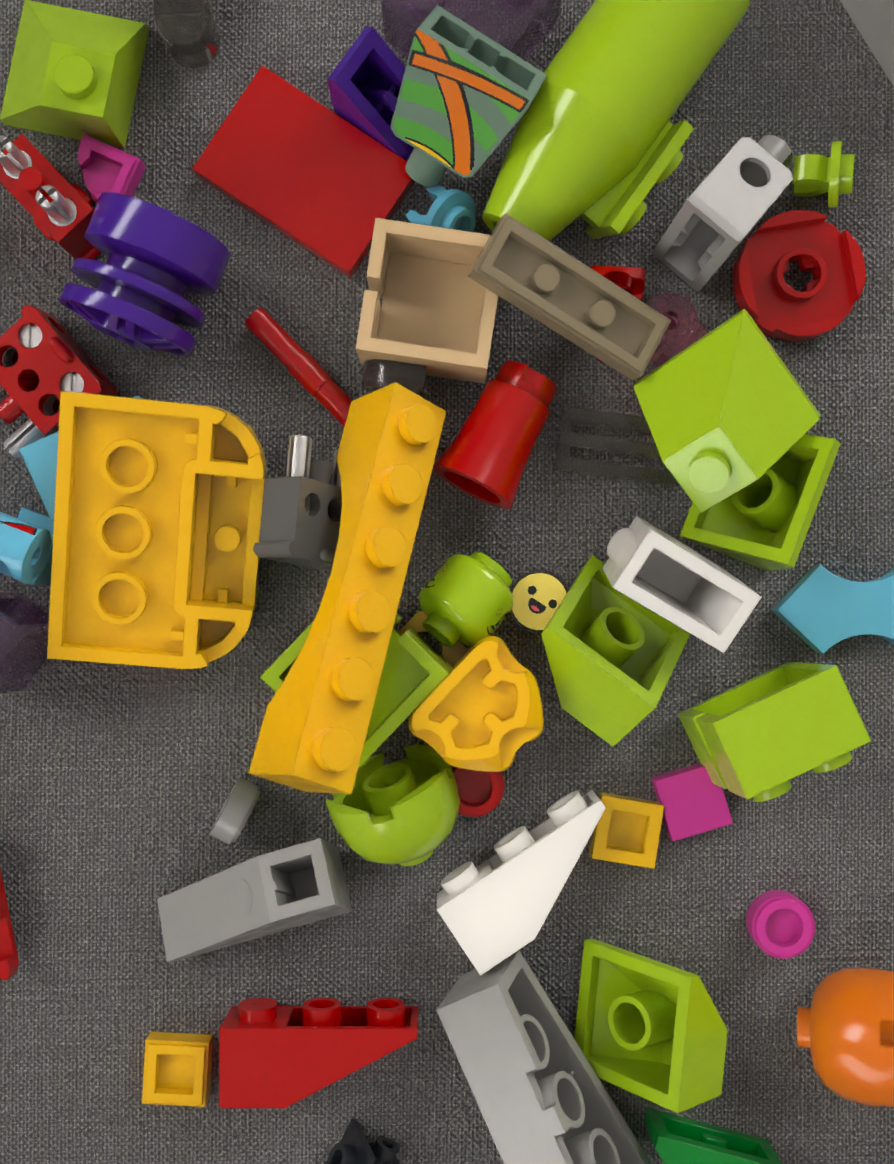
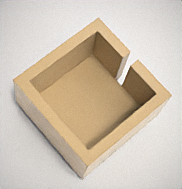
(429, 302)

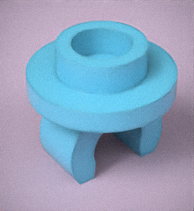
(449, 210)

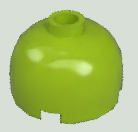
(398, 808)

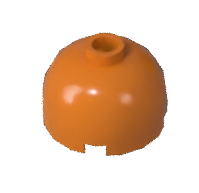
(852, 1034)

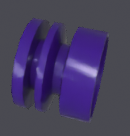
(148, 269)

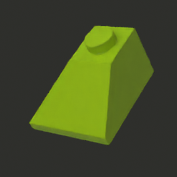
(74, 73)
(724, 410)
(609, 654)
(649, 1027)

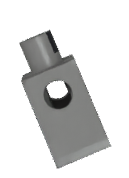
(729, 202)

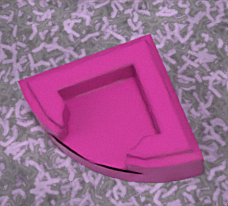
(108, 168)

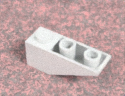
(509, 896)

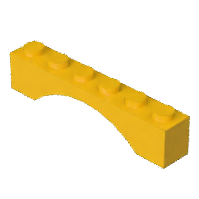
(326, 702)

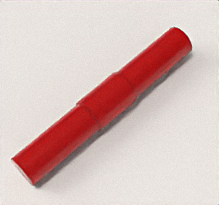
(300, 364)

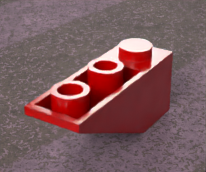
(289, 1052)

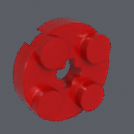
(817, 247)

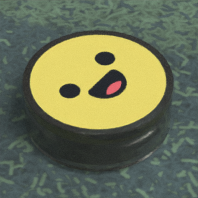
(536, 599)

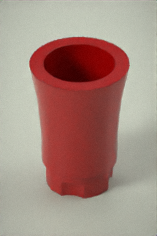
(498, 436)

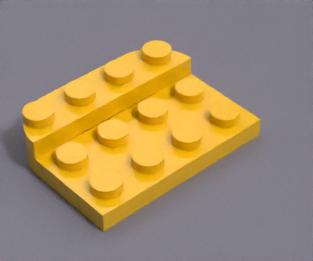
(153, 532)

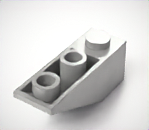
(255, 900)

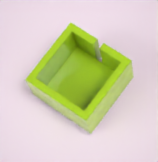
(407, 678)
(775, 729)

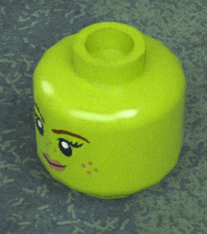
(466, 599)

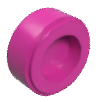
(780, 924)

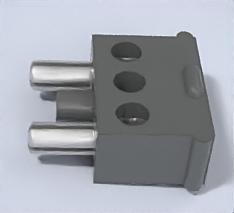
(302, 510)

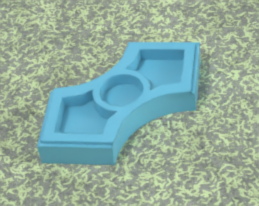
(831, 608)

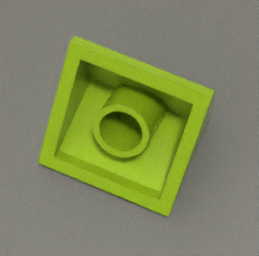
(773, 514)

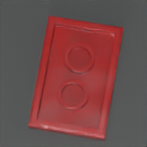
(304, 171)

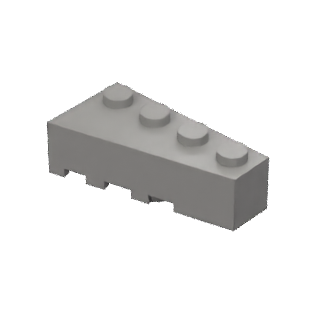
(531, 1073)

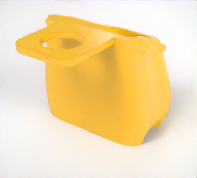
(482, 706)

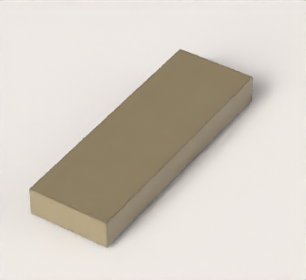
(569, 297)

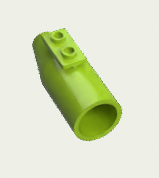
(604, 112)

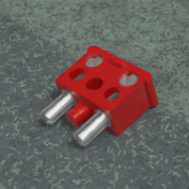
(58, 208)
(42, 353)

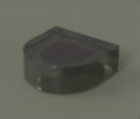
(381, 373)

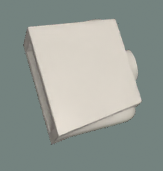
(678, 583)

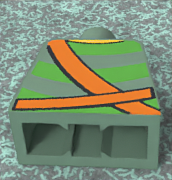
(458, 98)

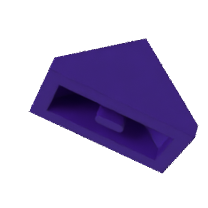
(367, 89)

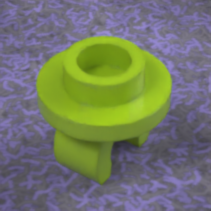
(821, 174)

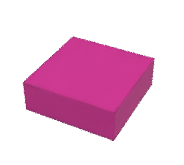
(690, 802)

